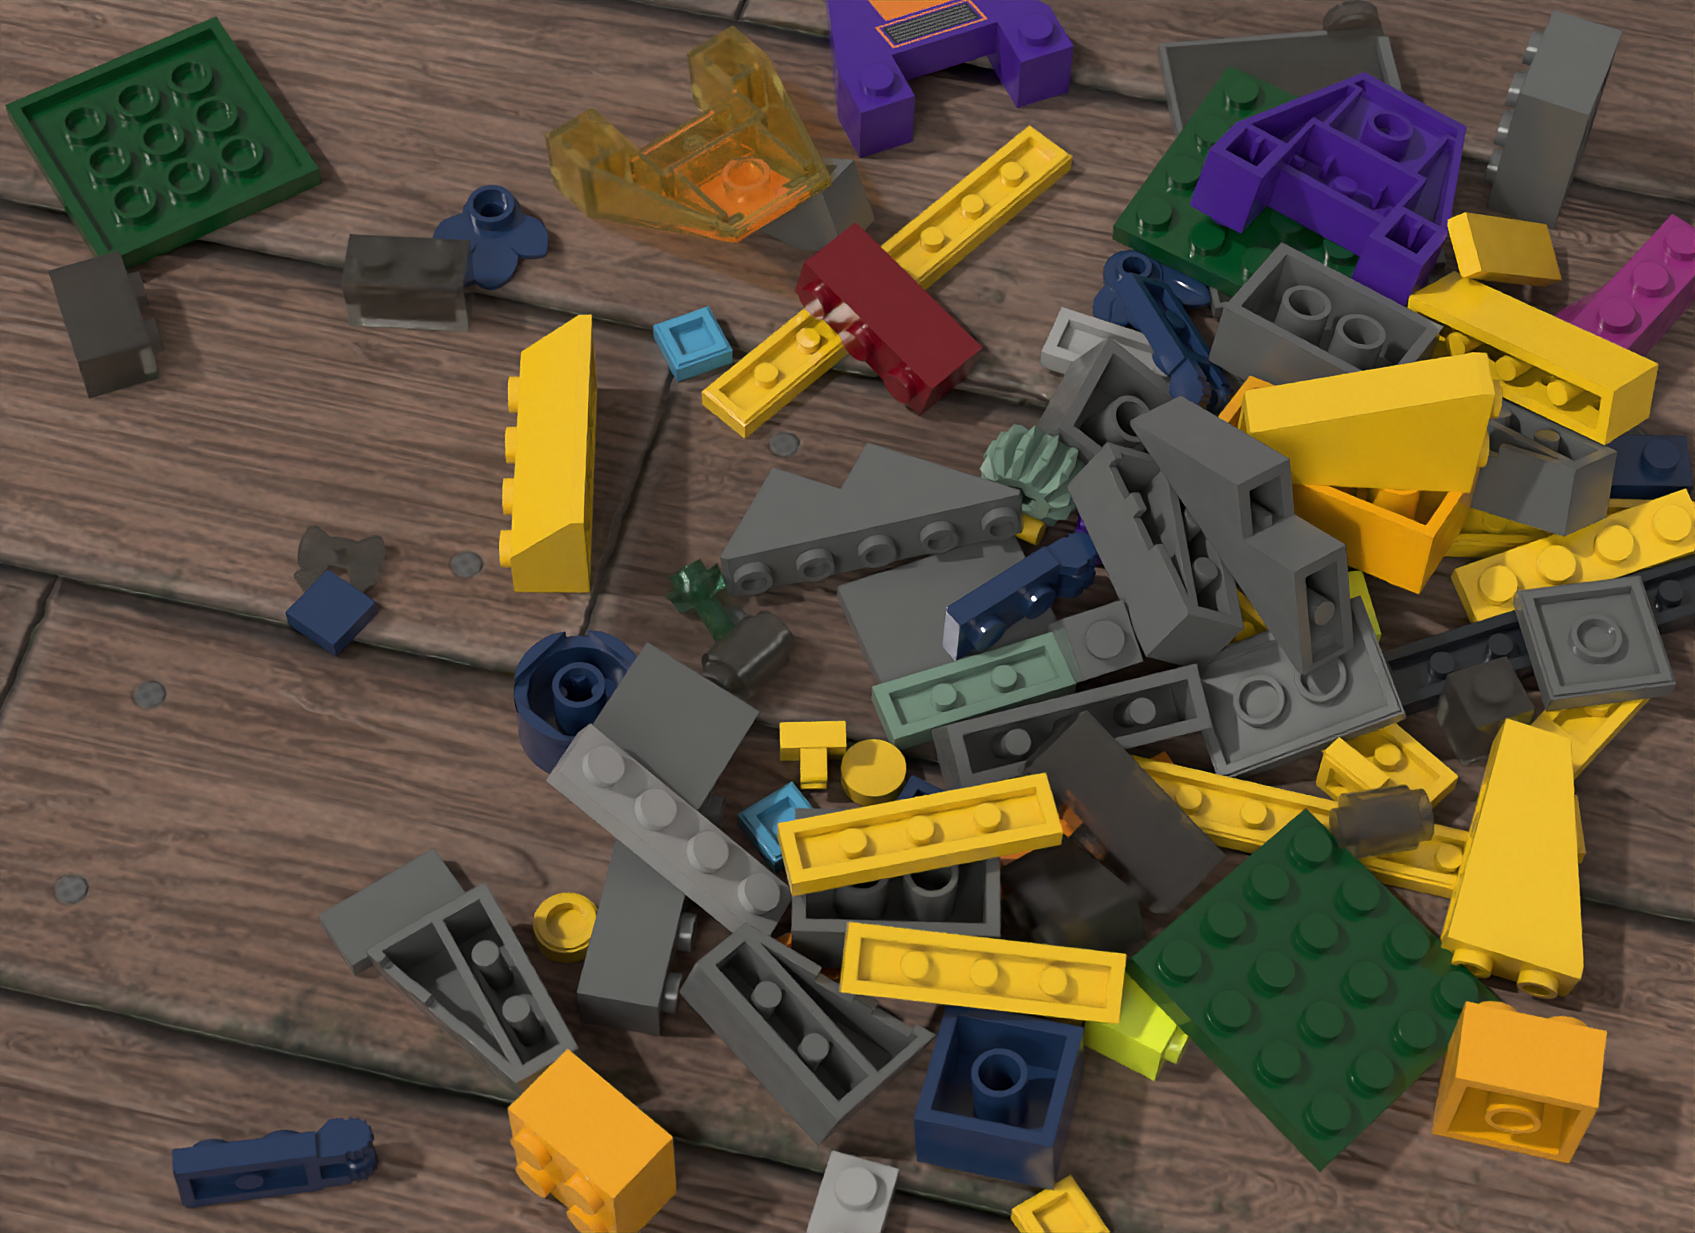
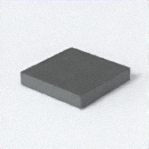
(1593, 643)
(675, 723)

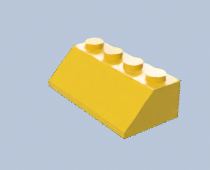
(552, 462)

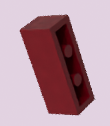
(886, 319)

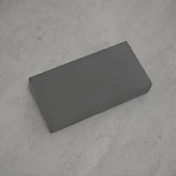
(388, 907)

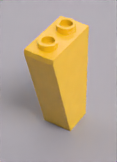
(1382, 426)
(1519, 871)

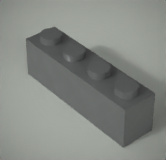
(1130, 711)
(637, 942)

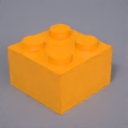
(1519, 1081)
(591, 1149)

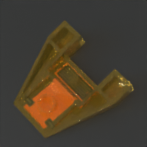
(711, 175)

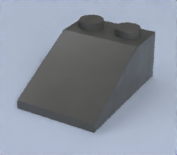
(1100, 399)

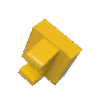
(812, 746)

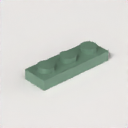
(972, 689)

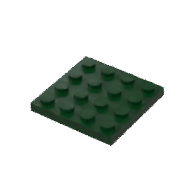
(163, 144)
(1185, 239)
(1309, 987)

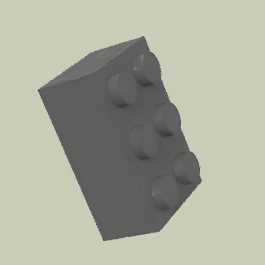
(1549, 117)
(1313, 323)
(943, 900)

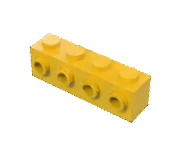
(1541, 358)

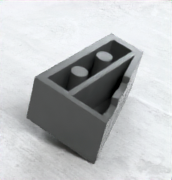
(1543, 473)
(1157, 558)
(478, 987)
(797, 1033)

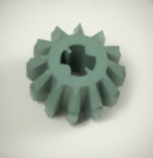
(1037, 467)

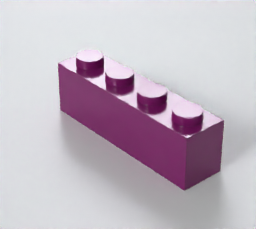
(1644, 294)

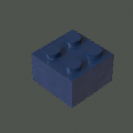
(999, 1095)

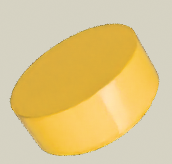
(873, 772)
(564, 926)

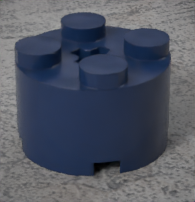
(564, 688)

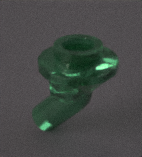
(696, 588)

